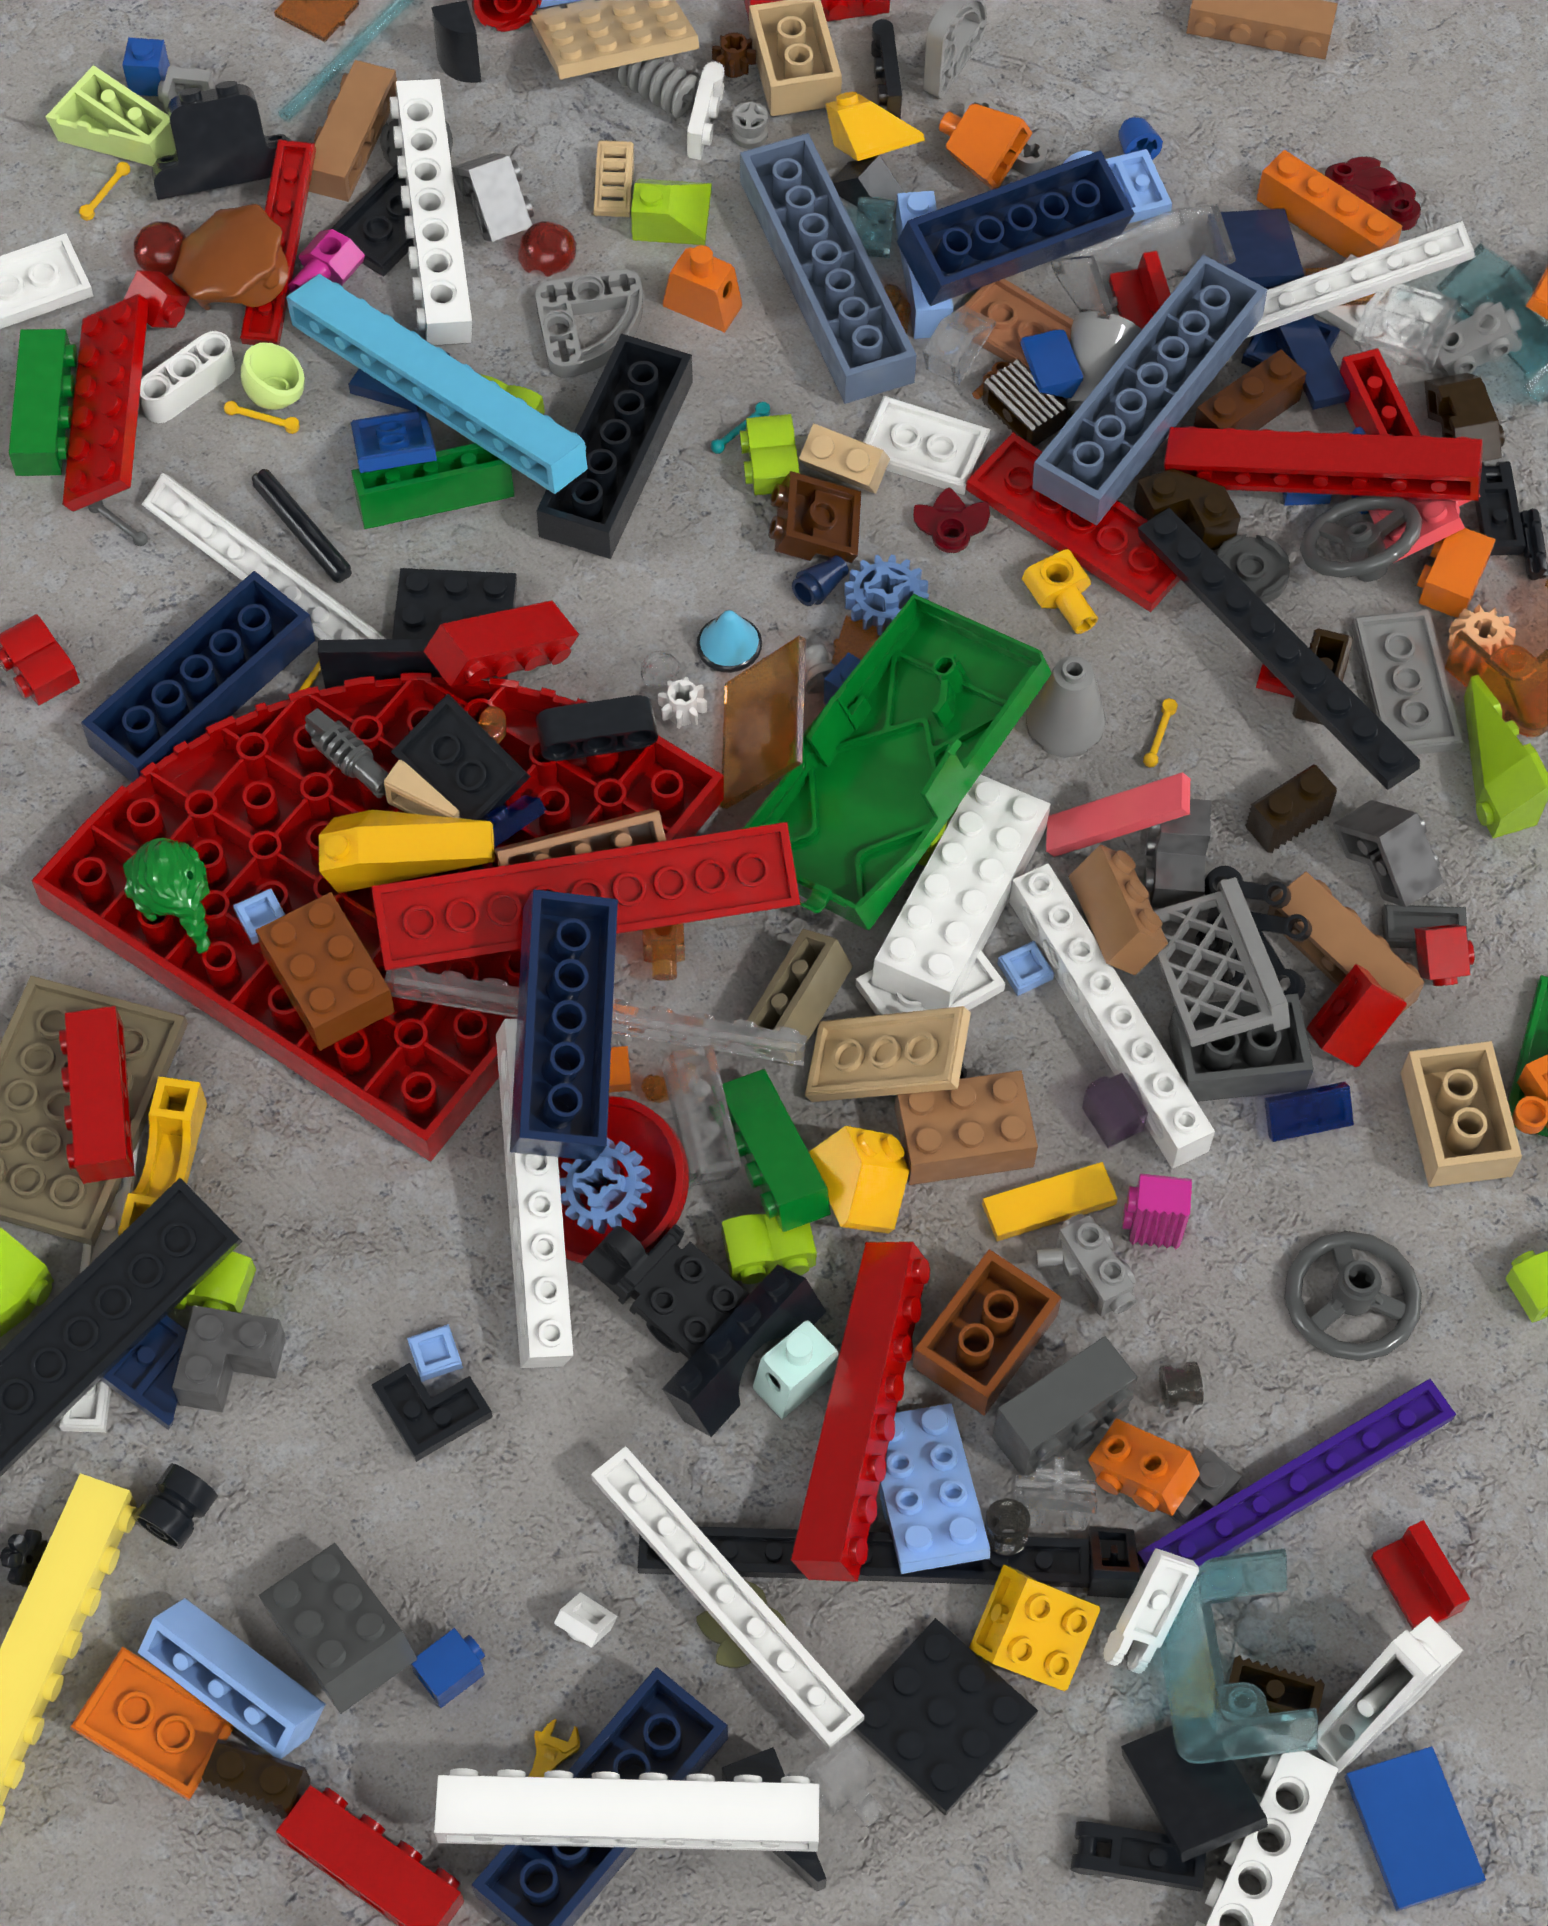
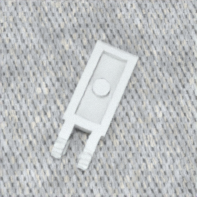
(705, 107)
(1151, 1610)

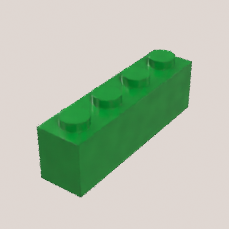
(42, 402)
(455, 481)
(775, 1153)

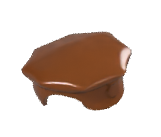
(233, 259)

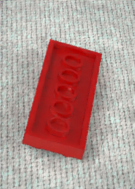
(106, 403)
(1106, 550)

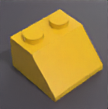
(863, 1177)

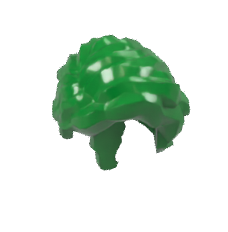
(172, 881)

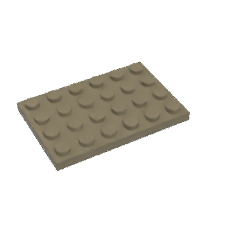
(34, 1168)

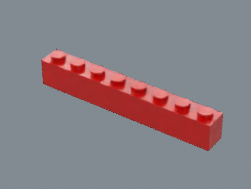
(1329, 462)
(861, 1412)

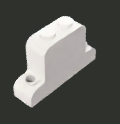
(1386, 1691)

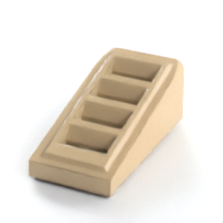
(614, 157)
(414, 795)

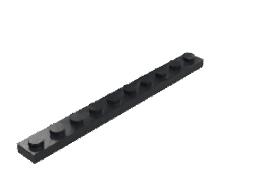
(1279, 649)
(769, 1554)

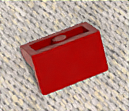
(1140, 290)
(1355, 1017)
(1420, 1577)

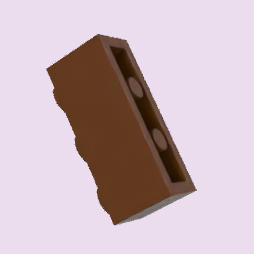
(1255, 396)

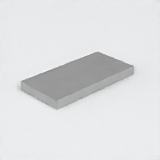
(1408, 679)

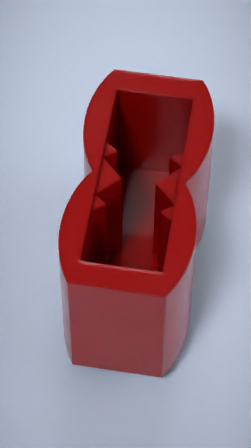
(37, 660)

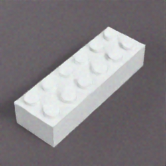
(960, 894)

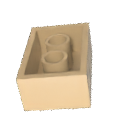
(794, 55)
(1460, 1114)

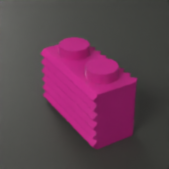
(1158, 1210)

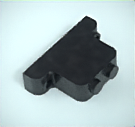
(215, 142)

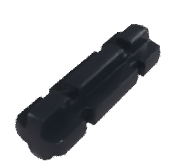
(1534, 545)

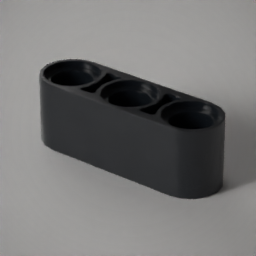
(596, 728)

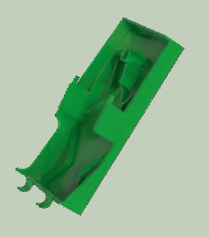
(898, 754)

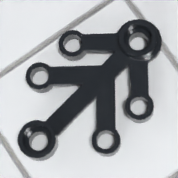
(1263, 923)

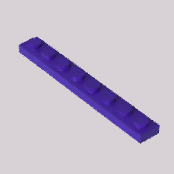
(1308, 1477)

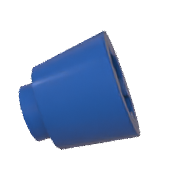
(1138, 135)

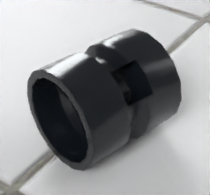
(179, 1500)

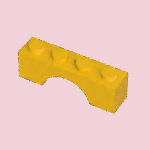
(173, 1138)

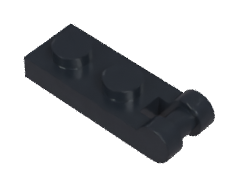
(886, 67)
(1499, 510)
(1135, 1857)

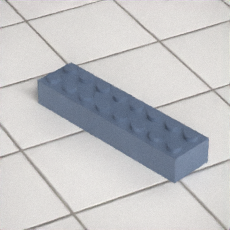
(827, 268)
(1149, 389)

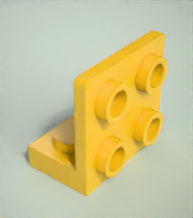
(1034, 1629)

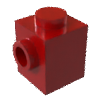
(165, 298)
(1443, 953)

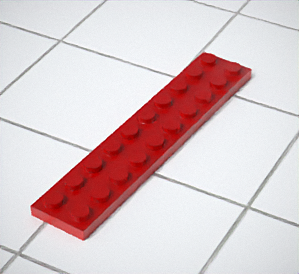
(653, 882)

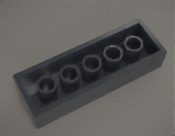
(623, 438)

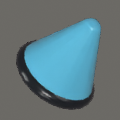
(729, 643)

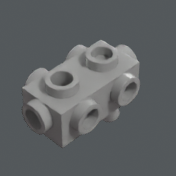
(1479, 339)
(1087, 1254)

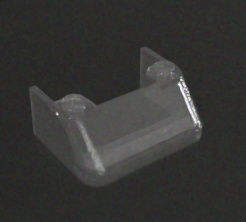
(1176, 235)

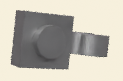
(1210, 1488)

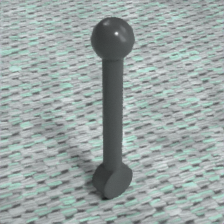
(139, 538)

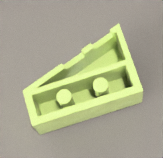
(111, 120)

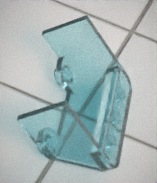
(1497, 280)
(1217, 1718)

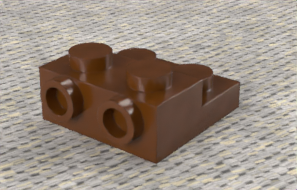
(815, 518)

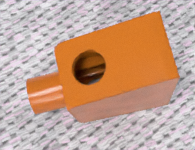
(985, 141)
(703, 288)

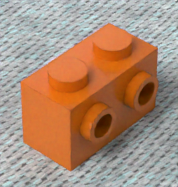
(1455, 572)
(1143, 1467)

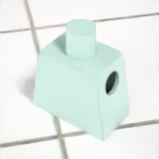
(799, 1365)

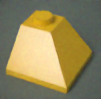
(867, 129)

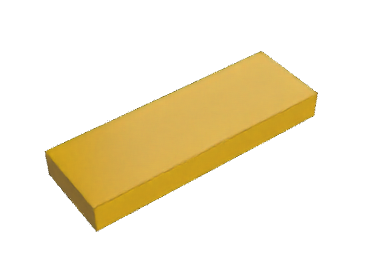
(1049, 1201)

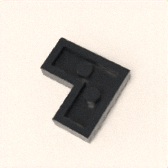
(427, 1421)

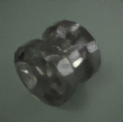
(1181, 1385)
(1007, 1515)

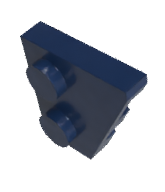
(149, 1371)

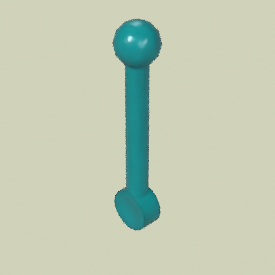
(718, 445)

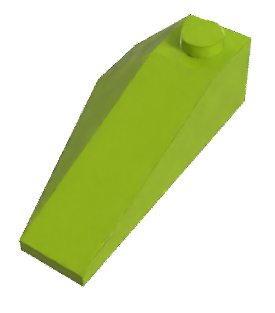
(1506, 774)
(23, 1282)

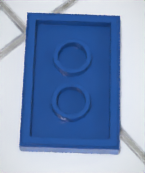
(393, 440)
(1414, 1828)

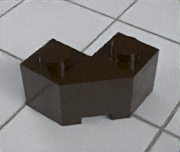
(1465, 411)
(1197, 502)

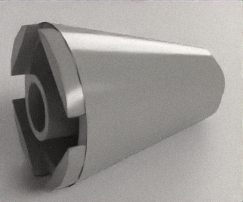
(1097, 348)
(1067, 710)

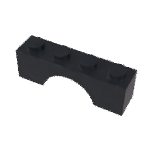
(709, 1382)

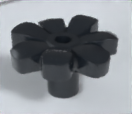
(23, 1556)

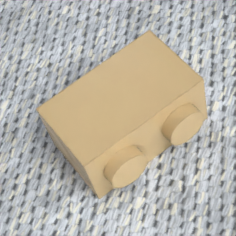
(844, 458)

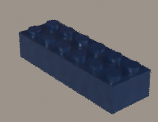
(1014, 227)
(200, 676)
(564, 1026)
(652, 1733)

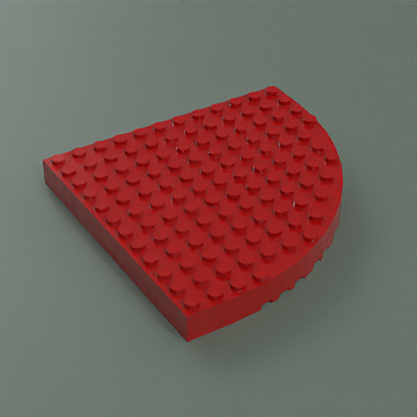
(253, 810)

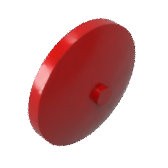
(669, 1179)

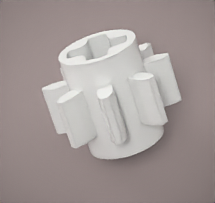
(682, 702)

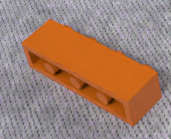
(1325, 208)

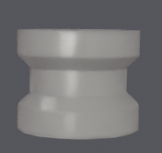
(750, 125)
(816, 668)

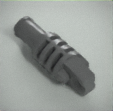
(345, 751)

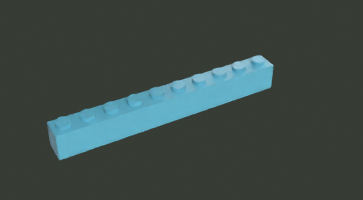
(438, 383)

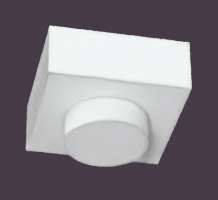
(585, 1620)

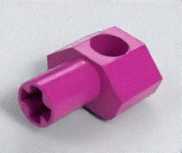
(329, 255)

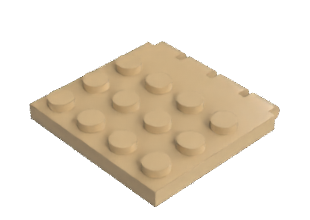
(611, 34)

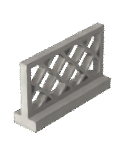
(1252, 962)

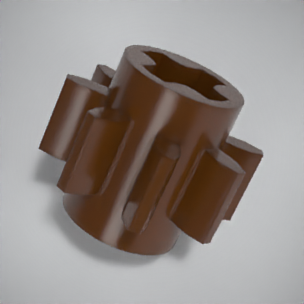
(735, 54)

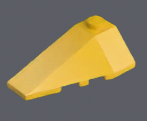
(399, 846)

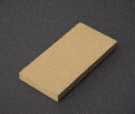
(888, 1054)

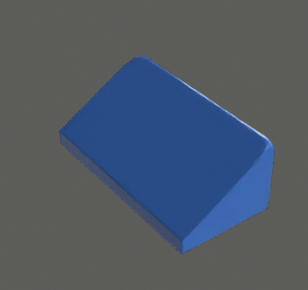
(1052, 363)

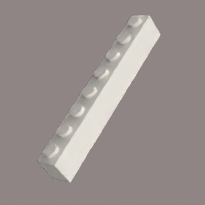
(627, 1811)

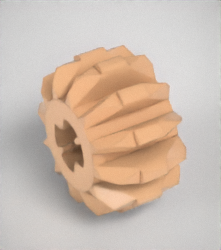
(1484, 628)

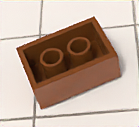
(325, 971)
(986, 1332)

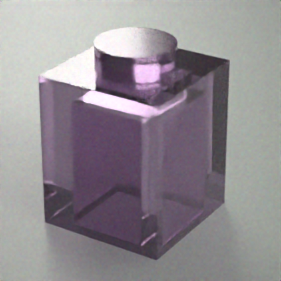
(1114, 1109)

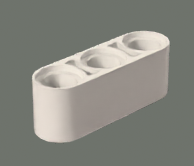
(186, 377)

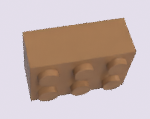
(967, 1129)

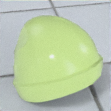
(272, 376)

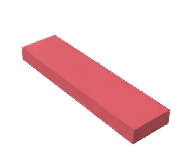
(1118, 814)

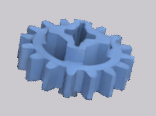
(882, 591)
(612, 1201)

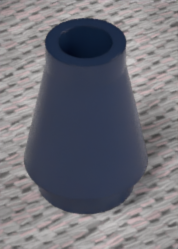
(818, 581)

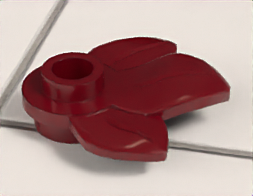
(1362, 177)
(1399, 204)
(953, 518)

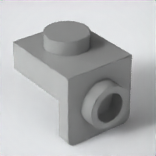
(180, 79)

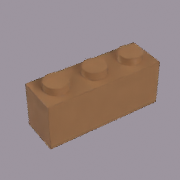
(1118, 909)

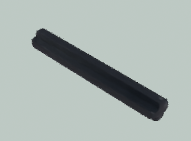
(301, 526)

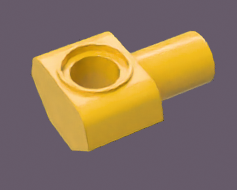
(1064, 595)

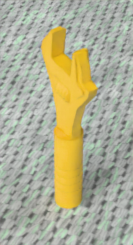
(552, 1750)

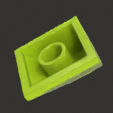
(670, 211)

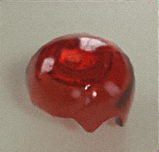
(158, 247)
(547, 248)

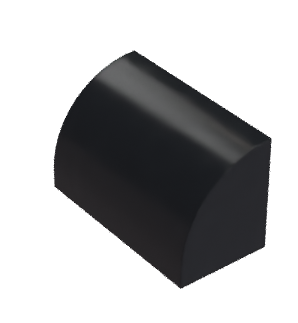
(456, 41)

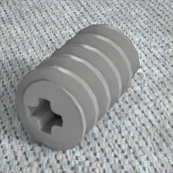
(660, 84)

